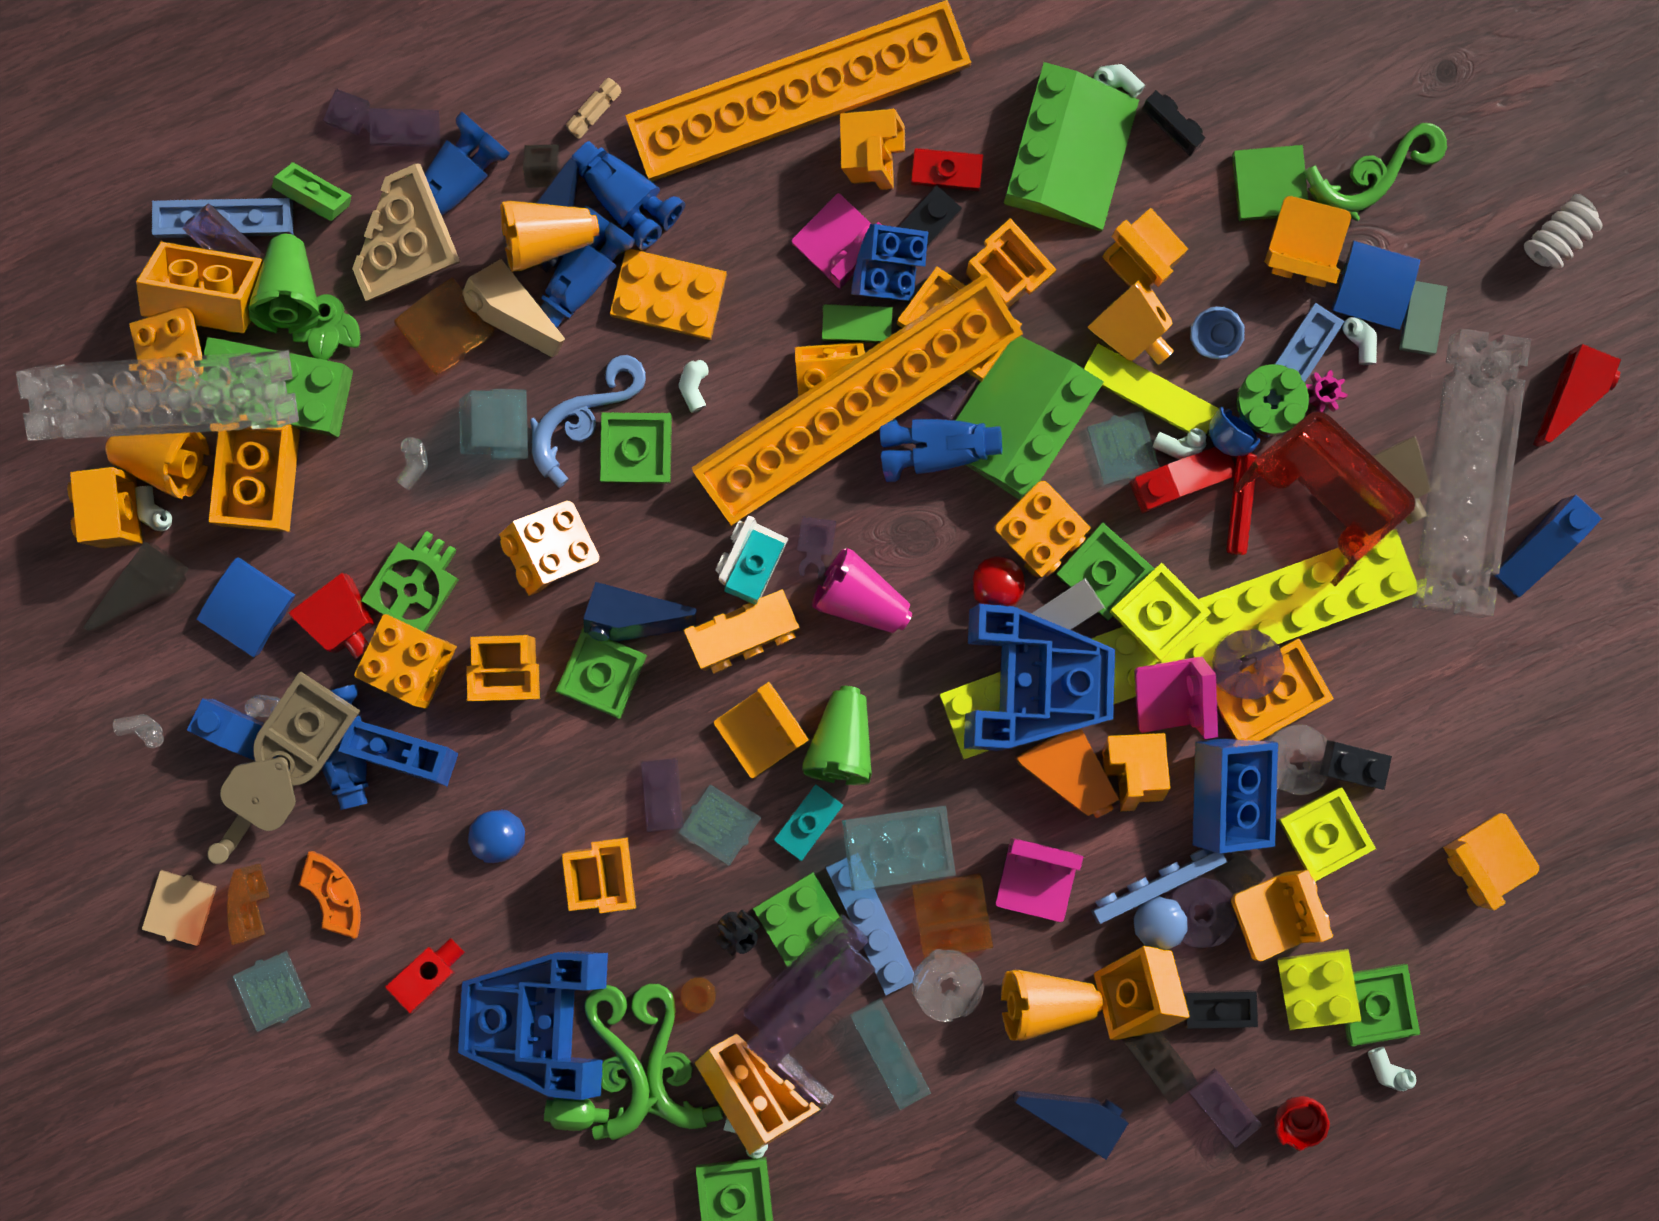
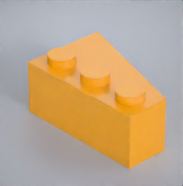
(742, 632)
(751, 1094)

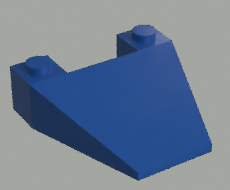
(1047, 681)
(524, 1022)

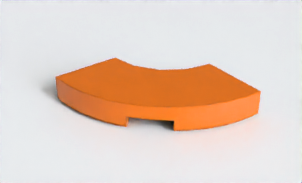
(334, 893)

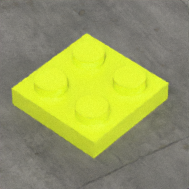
(1160, 612)
(1326, 833)
(1319, 989)

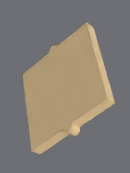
(179, 907)

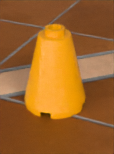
(544, 232)
(162, 460)
(1045, 1003)

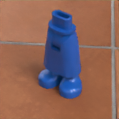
(453, 173)
(624, 191)
(584, 271)
(938, 445)
(346, 772)

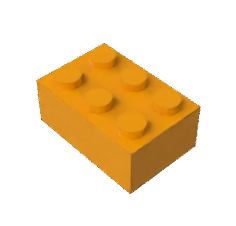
(206, 282)
(255, 478)

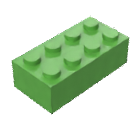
(318, 385)

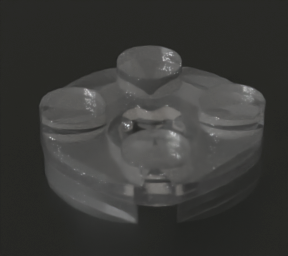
(1309, 743)
(939, 967)

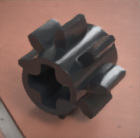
(737, 932)

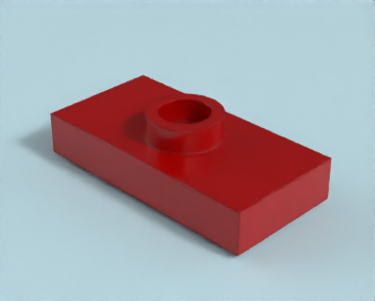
(947, 169)

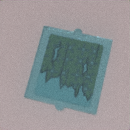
(1123, 447)
(720, 825)
(271, 991)

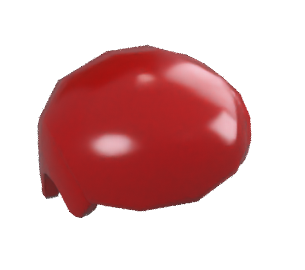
(998, 582)
(1301, 1122)

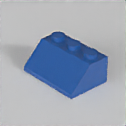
(1235, 795)

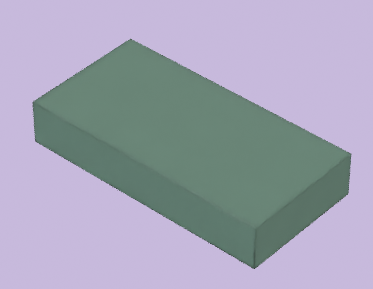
(1423, 319)

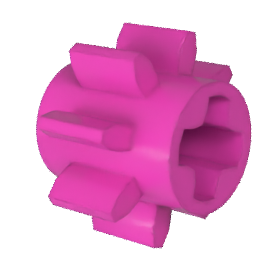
(1321, 383)

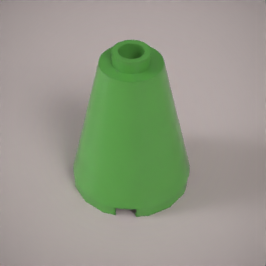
(284, 288)
(841, 741)

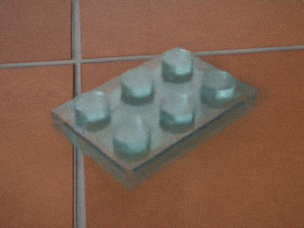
(898, 847)

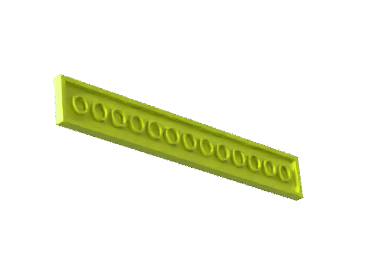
(1276, 604)

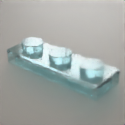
(890, 1053)

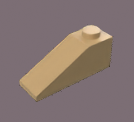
(509, 307)

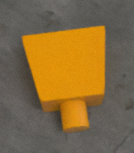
(1135, 324)

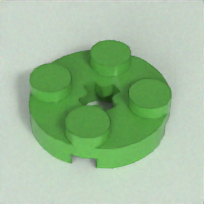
(1286, 384)

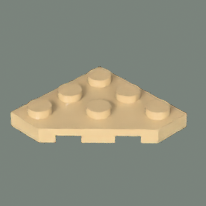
(403, 236)

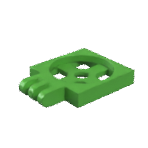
(429, 561)

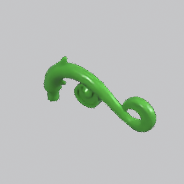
(1383, 176)
(640, 1103)
(665, 1107)

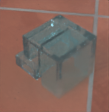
(494, 423)

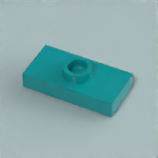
(754, 567)
(808, 822)

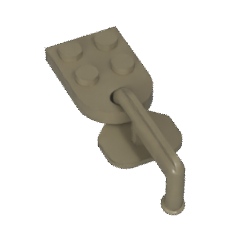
(304, 734)

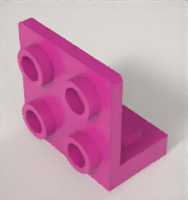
(834, 239)
(1177, 696)
(1037, 879)

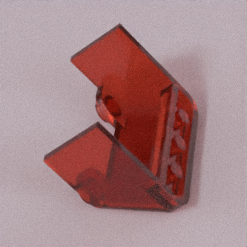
(1342, 479)

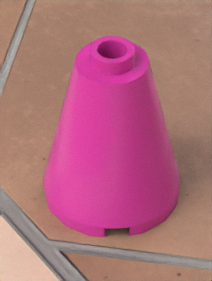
(860, 595)

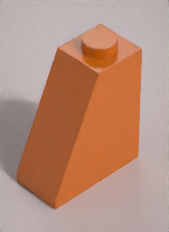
(1072, 771)

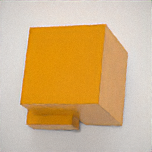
(868, 145)
(1145, 250)
(1011, 263)
(503, 669)
(1140, 768)
(600, 877)

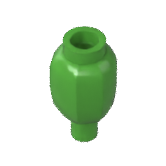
(573, 1114)

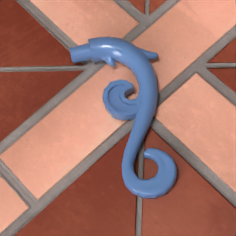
(542, 432)

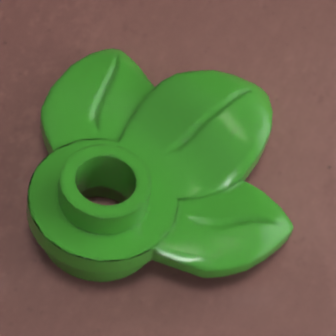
(330, 330)

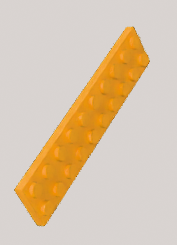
(798, 90)
(858, 399)

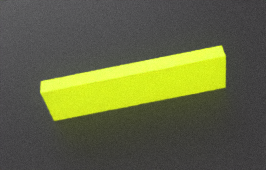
(1150, 391)

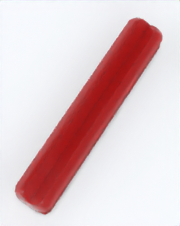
(1240, 509)

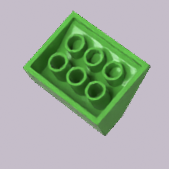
(1071, 148)
(1036, 404)

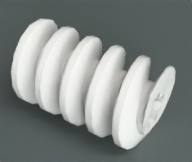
(1564, 233)

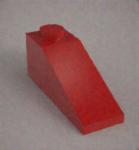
(1582, 383)
(1181, 478)

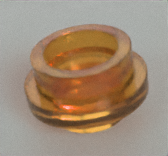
(698, 995)

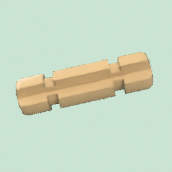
(593, 108)

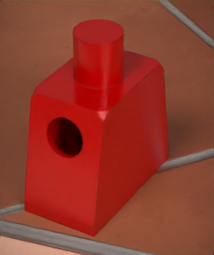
(336, 617)
(411, 985)

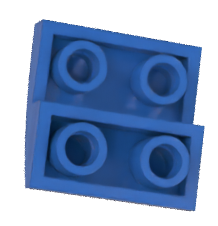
(889, 262)
(1376, 285)
(245, 607)

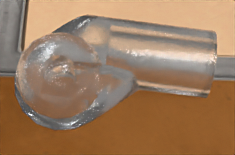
(416, 462)
(261, 705)
(142, 726)

